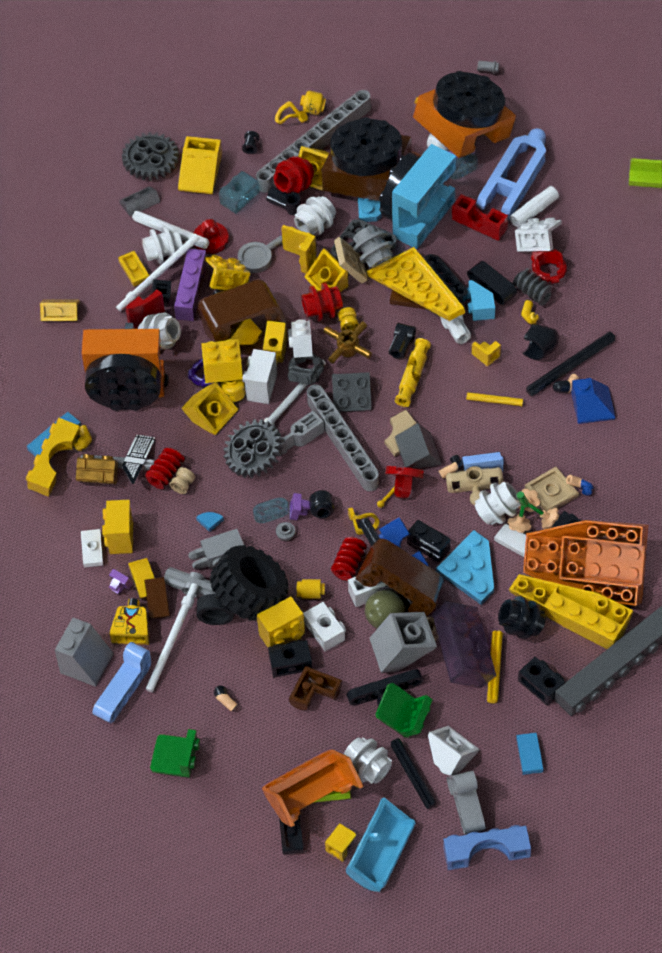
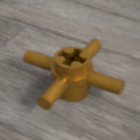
(347, 342)

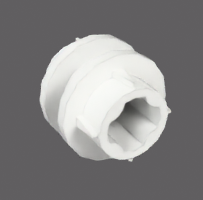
(315, 215)
(161, 244)
(168, 327)
(494, 505)
(370, 763)

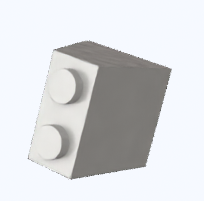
(402, 640)
(82, 653)

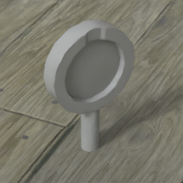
(257, 256)

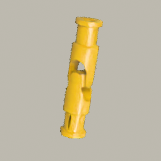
(412, 372)

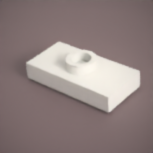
(92, 548)

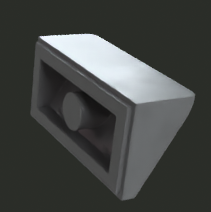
(140, 200)

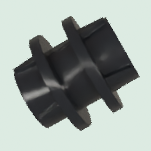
(521, 617)

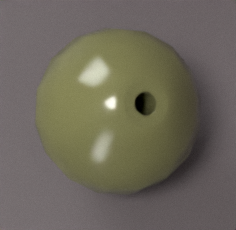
(381, 605)

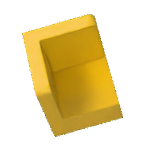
(485, 352)
(339, 842)

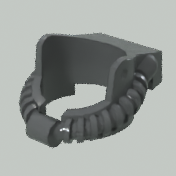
(302, 375)

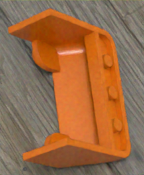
(309, 783)

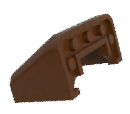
(237, 305)

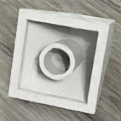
(450, 750)

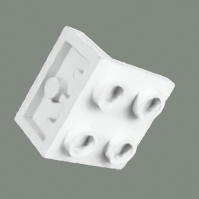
(536, 234)

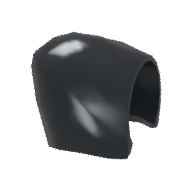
(542, 341)

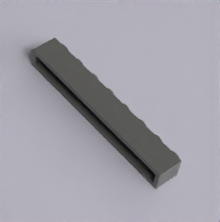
(611, 665)

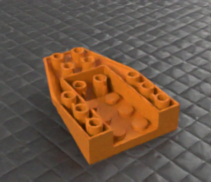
(591, 557)

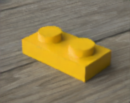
(133, 268)

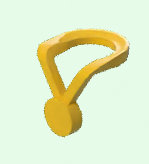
(302, 116)
(353, 517)

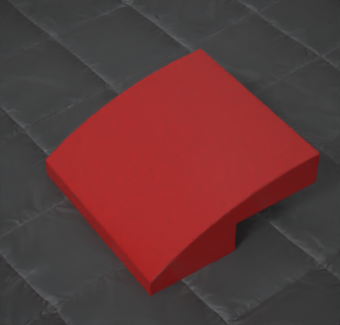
(140, 308)

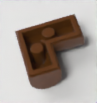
(313, 682)

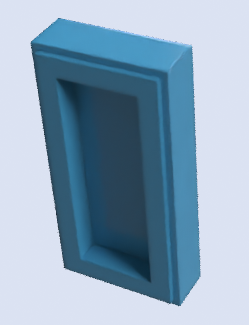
(529, 753)

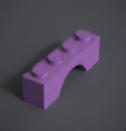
(187, 293)

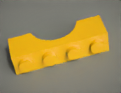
(61, 437)

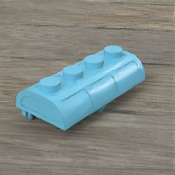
(380, 846)

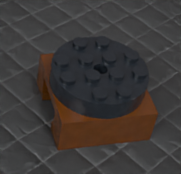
(363, 157)

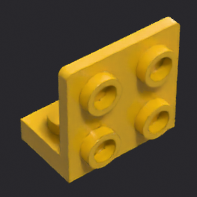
(301, 244)
(227, 272)

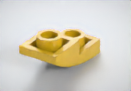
(140, 571)

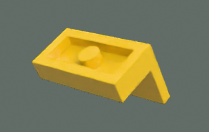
(59, 310)

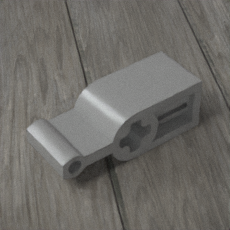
(303, 431)

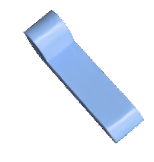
(122, 686)

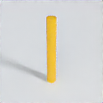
(494, 399)

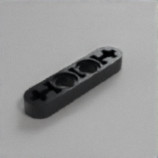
(457, 287)
(373, 690)

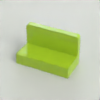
(645, 173)

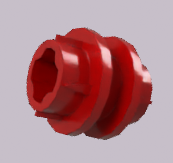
(293, 175)
(321, 301)

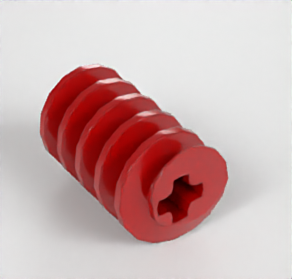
(164, 467)
(348, 558)

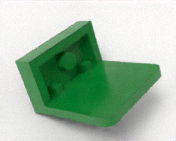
(403, 711)
(175, 754)

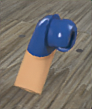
(580, 483)

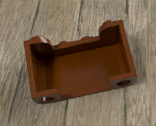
(403, 574)

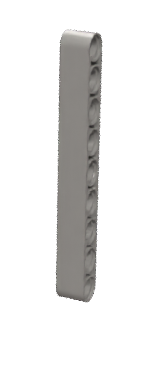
(319, 135)

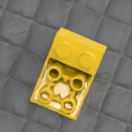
(199, 165)

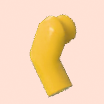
(526, 313)
(84, 440)

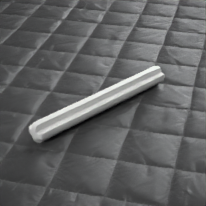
(157, 224)

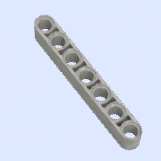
(318, 401)

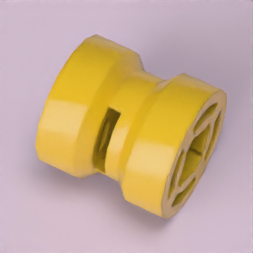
(348, 320)

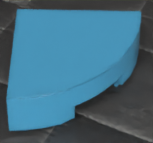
(209, 520)

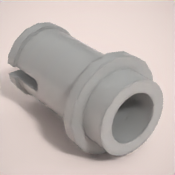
(487, 66)

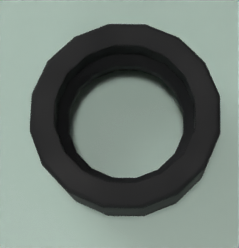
(211, 611)

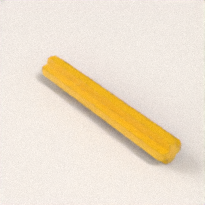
(496, 648)

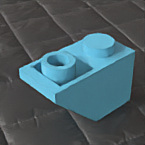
(481, 302)

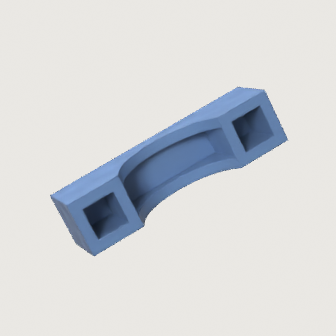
(512, 842)

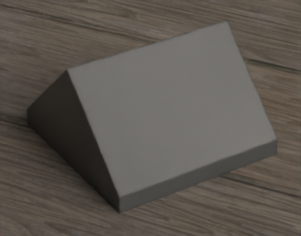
(417, 447)

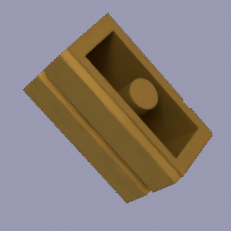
(97, 470)

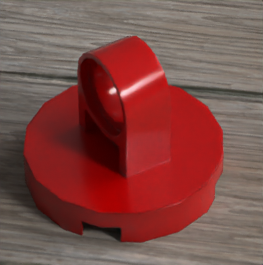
(215, 233)
(403, 479)

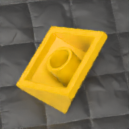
(327, 270)

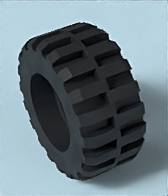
(248, 581)

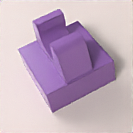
(298, 506)
(119, 582)

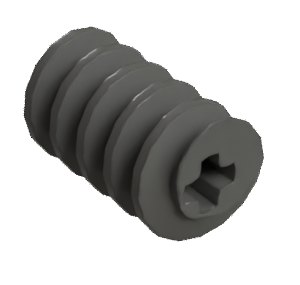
(533, 286)

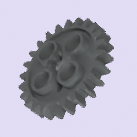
(150, 156)
(252, 455)

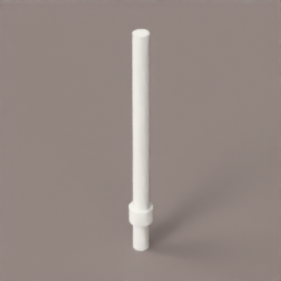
(157, 273)
(285, 404)
(187, 603)

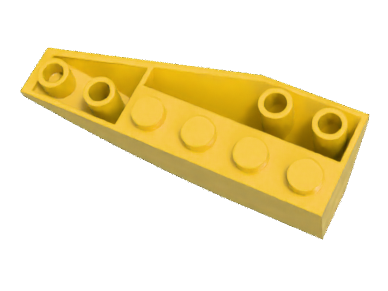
(577, 609)

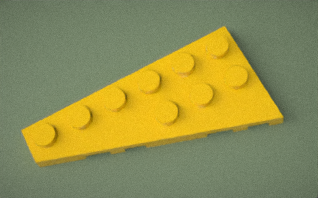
(417, 281)

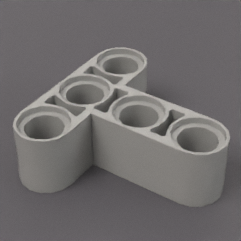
(463, 788)

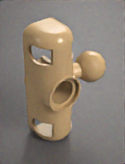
(475, 485)

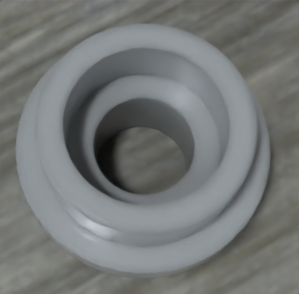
(285, 536)

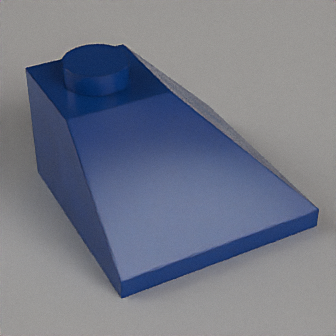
(591, 401)

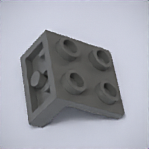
(351, 391)

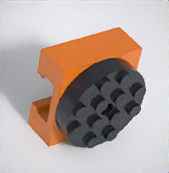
(462, 109)
(123, 367)

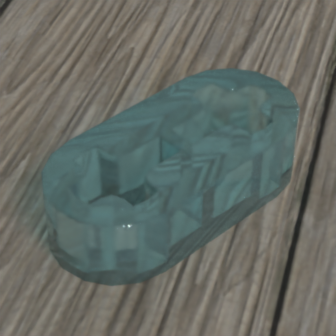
(463, 167)
(271, 510)

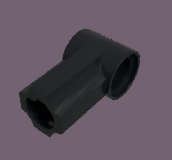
(288, 201)
(403, 336)

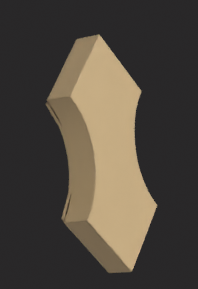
(399, 424)

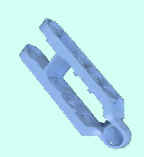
(507, 188)

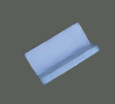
(489, 460)

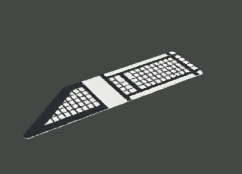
(136, 456)

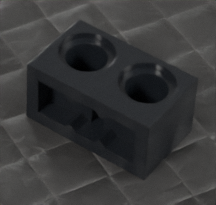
(537, 683)

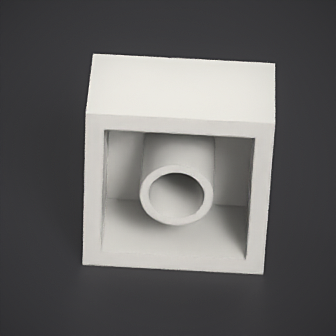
(260, 376)

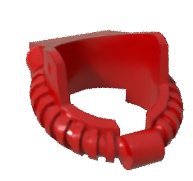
(544, 257)

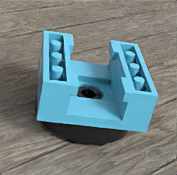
(416, 194)

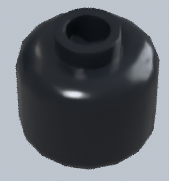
(321, 504)

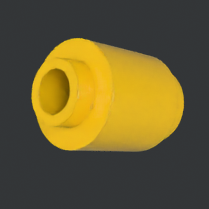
(310, 588)

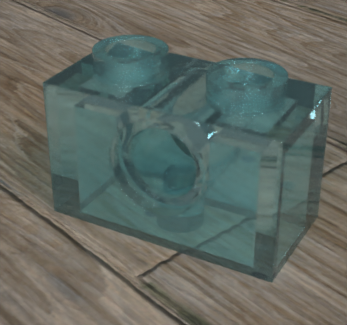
(238, 192)

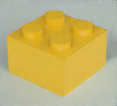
(222, 361)
(118, 527)
(281, 623)

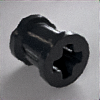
(249, 146)

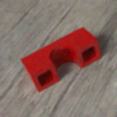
(491, 224)

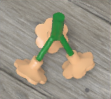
(529, 501)

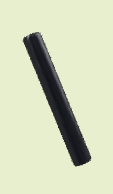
(413, 773)

